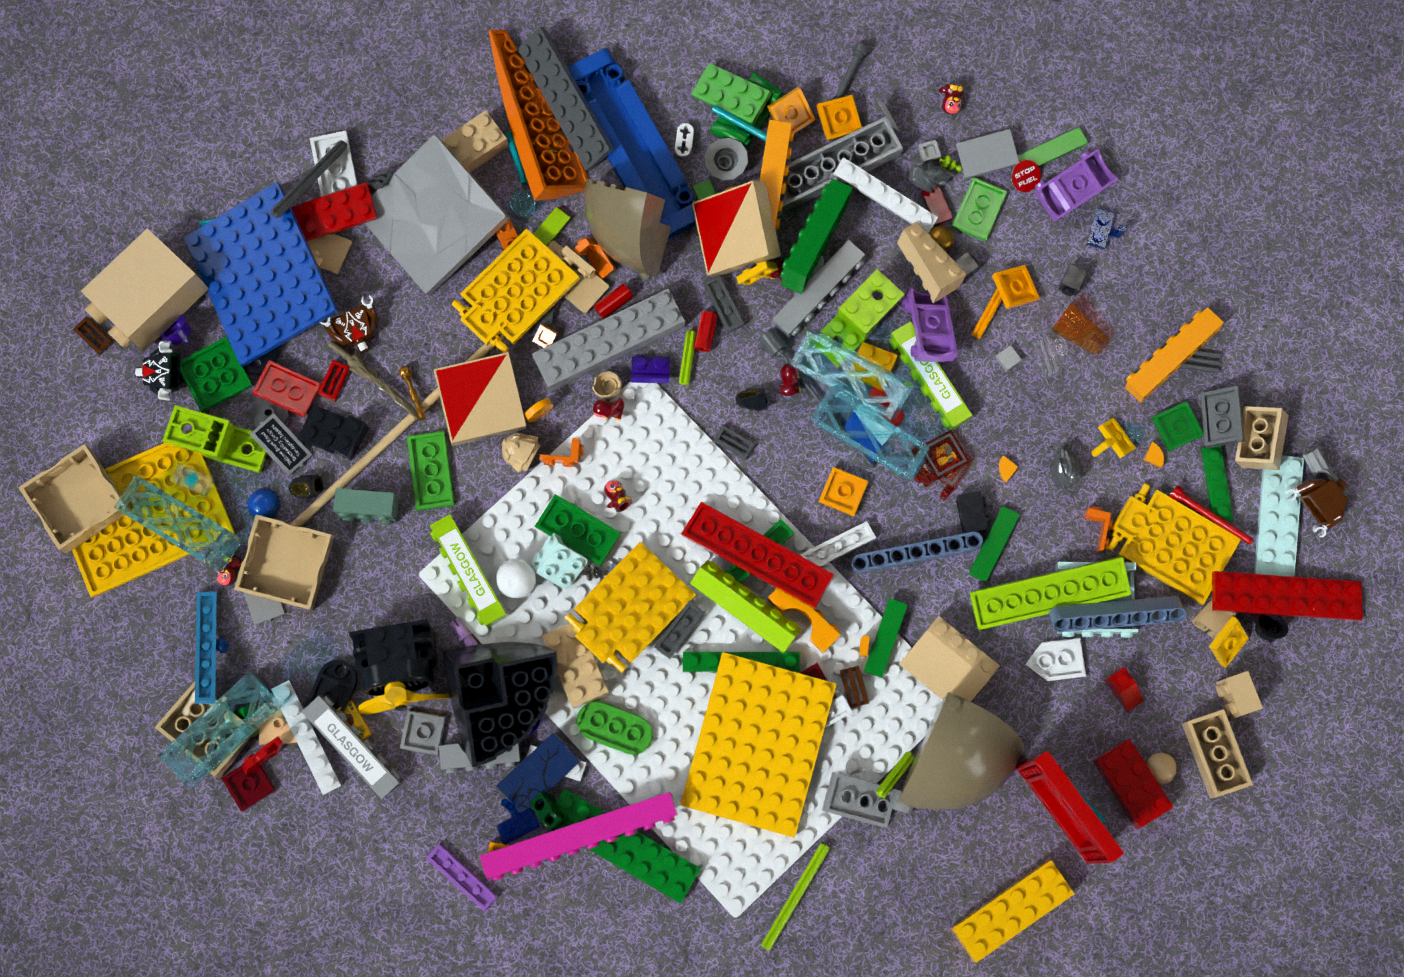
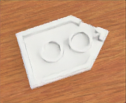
(1058, 660)

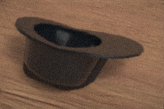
(1270, 626)

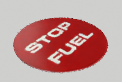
(1026, 176)

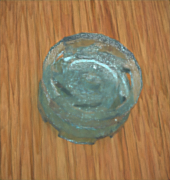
(522, 204)

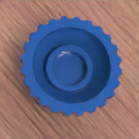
(263, 503)

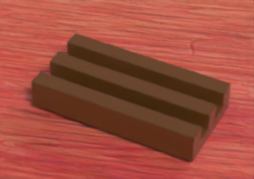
(104, 346)
(850, 671)

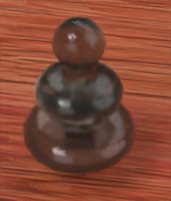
(596, 572)

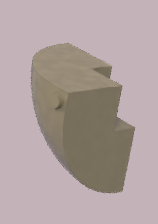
(627, 225)
(961, 757)

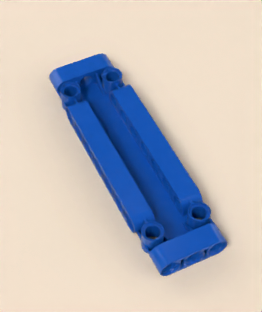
(639, 151)

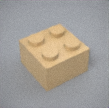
(1238, 695)

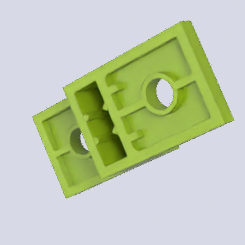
(861, 313)
(214, 439)

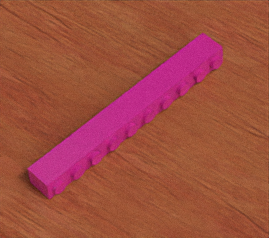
(579, 835)

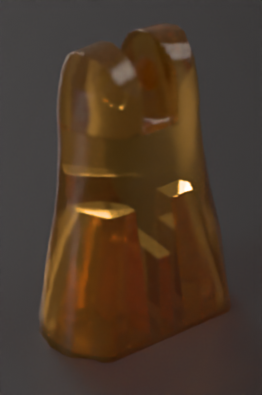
(1080, 329)

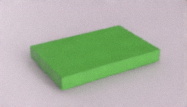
(979, 209)

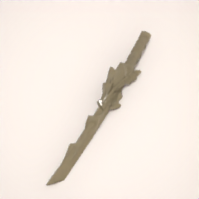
(357, 366)

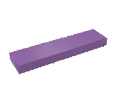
(462, 877)

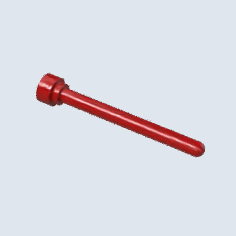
(1179, 495)

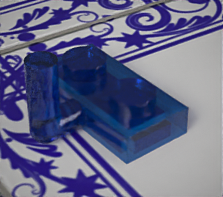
(1102, 229)
(518, 823)

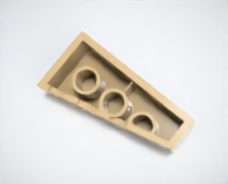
(933, 265)

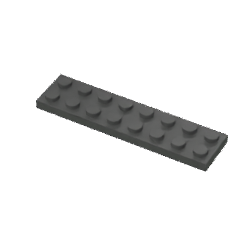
(565, 99)

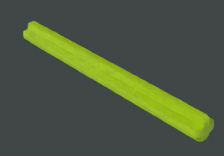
(795, 896)

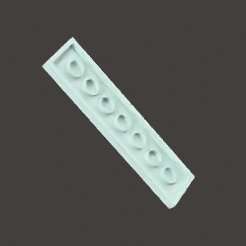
(1279, 519)

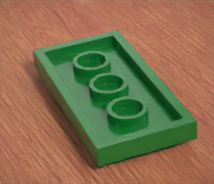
(578, 529)

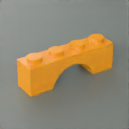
(822, 634)

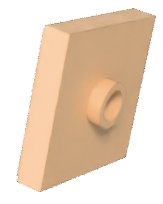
(276, 727)

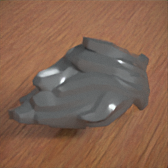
(928, 176)
(1066, 467)

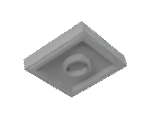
(423, 732)

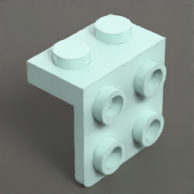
(558, 562)

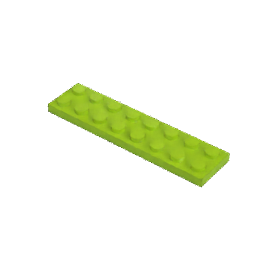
(1041, 593)

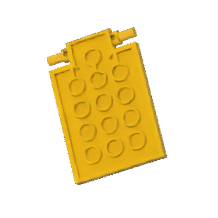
(515, 291)
(1172, 543)
(629, 607)

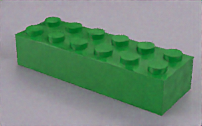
(815, 236)

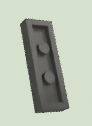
(723, 304)
(679, 630)

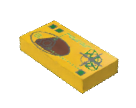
(355, 718)

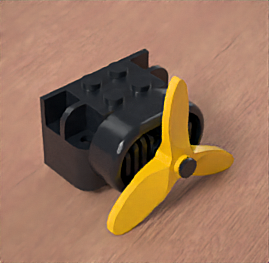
(394, 664)

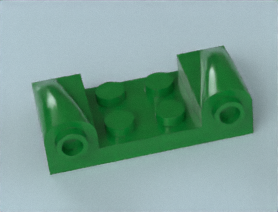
(725, 129)

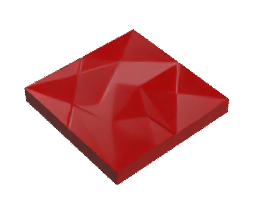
(1069, 809)

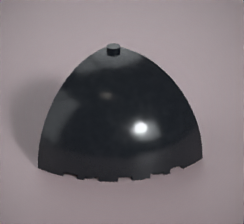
(498, 694)

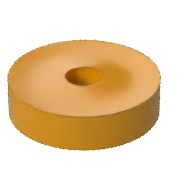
(538, 410)

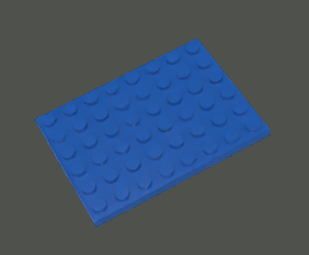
(260, 275)

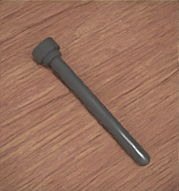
(859, 52)

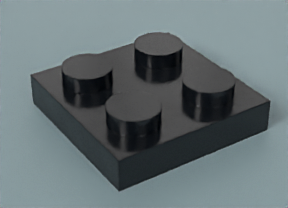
(321, 428)

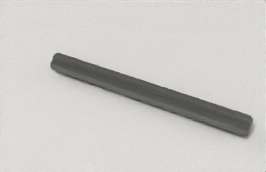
(327, 160)

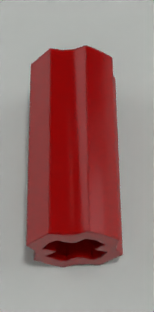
(613, 301)
(705, 331)

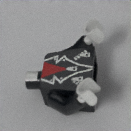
(161, 371)

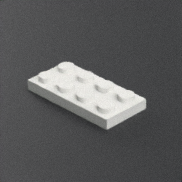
(341, 172)

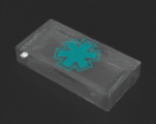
(192, 480)

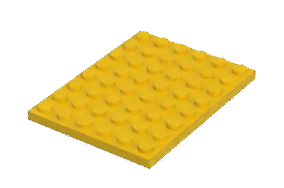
(131, 550)
(758, 744)

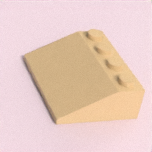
(948, 662)
(183, 715)

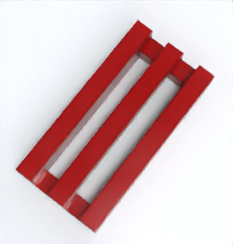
(338, 388)

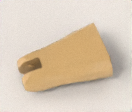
(1211, 620)

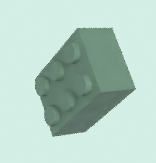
(366, 506)

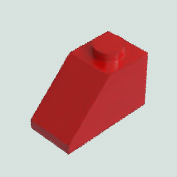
(1124, 688)

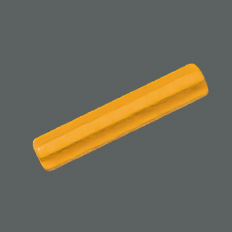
(987, 315)

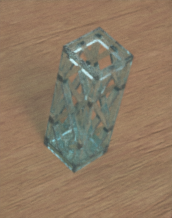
(874, 370)
(826, 407)
(220, 550)
(209, 717)

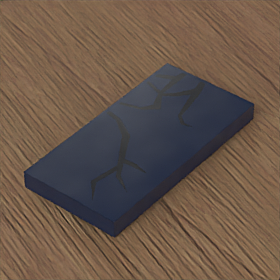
(538, 772)

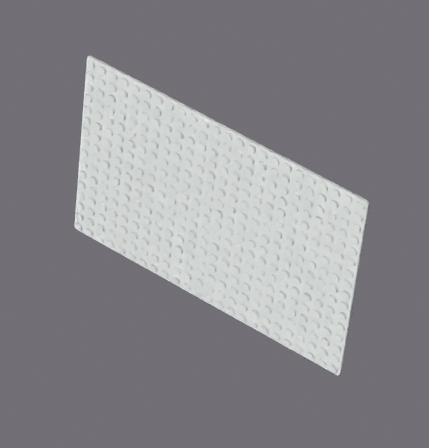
(667, 473)

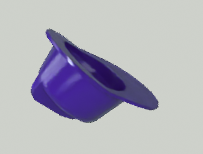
(177, 332)

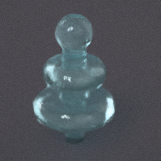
(1133, 433)

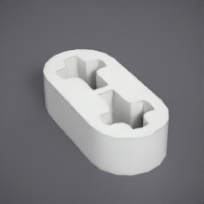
(688, 141)

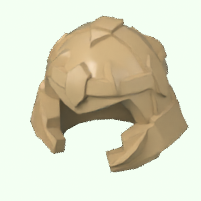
(519, 451)

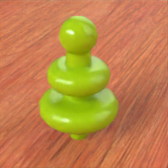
(951, 164)

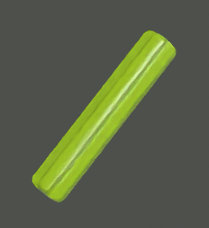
(687, 358)
(895, 774)

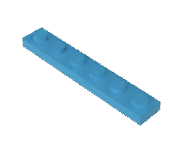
(205, 648)

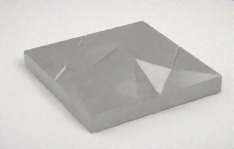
(434, 215)

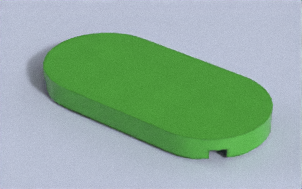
(614, 728)

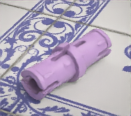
(464, 635)

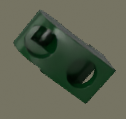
(547, 810)

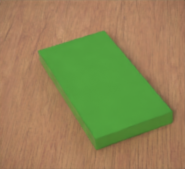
(430, 470)

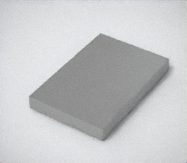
(987, 154)

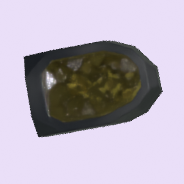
(752, 399)
(306, 486)

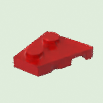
(262, 756)

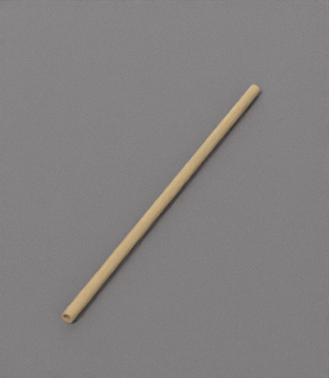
(378, 448)

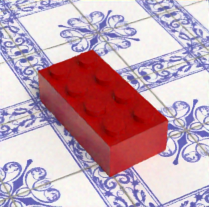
(1133, 784)

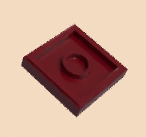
(248, 788)

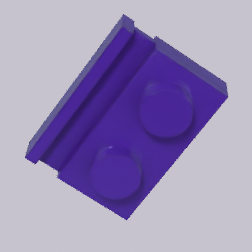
(650, 369)

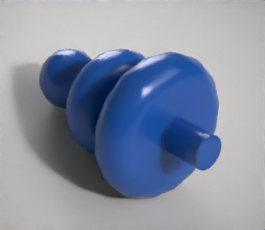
(221, 645)

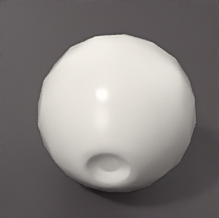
(516, 578)

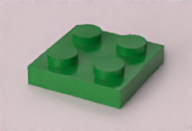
(1177, 426)

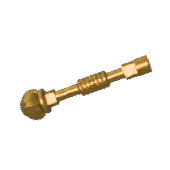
(406, 375)

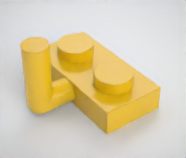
(762, 270)
(1115, 438)

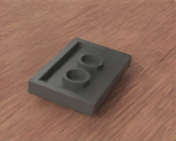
(1222, 417)

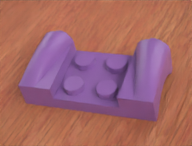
(1074, 185)
(932, 327)

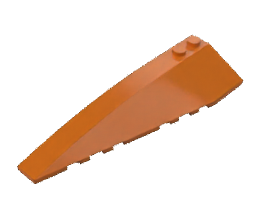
(532, 119)

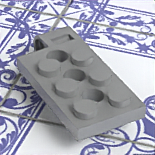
(852, 808)

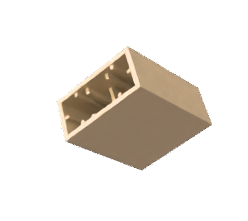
(143, 292)

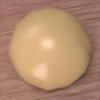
(607, 385)
(1162, 767)

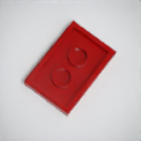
(286, 388)

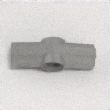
(1318, 464)

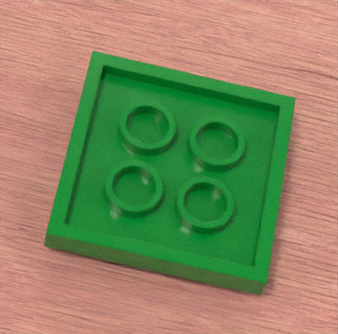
(214, 374)

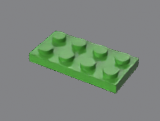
(731, 93)

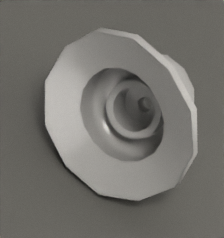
(729, 153)

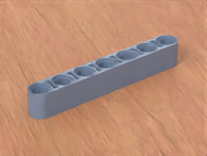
(924, 547)
(1117, 614)

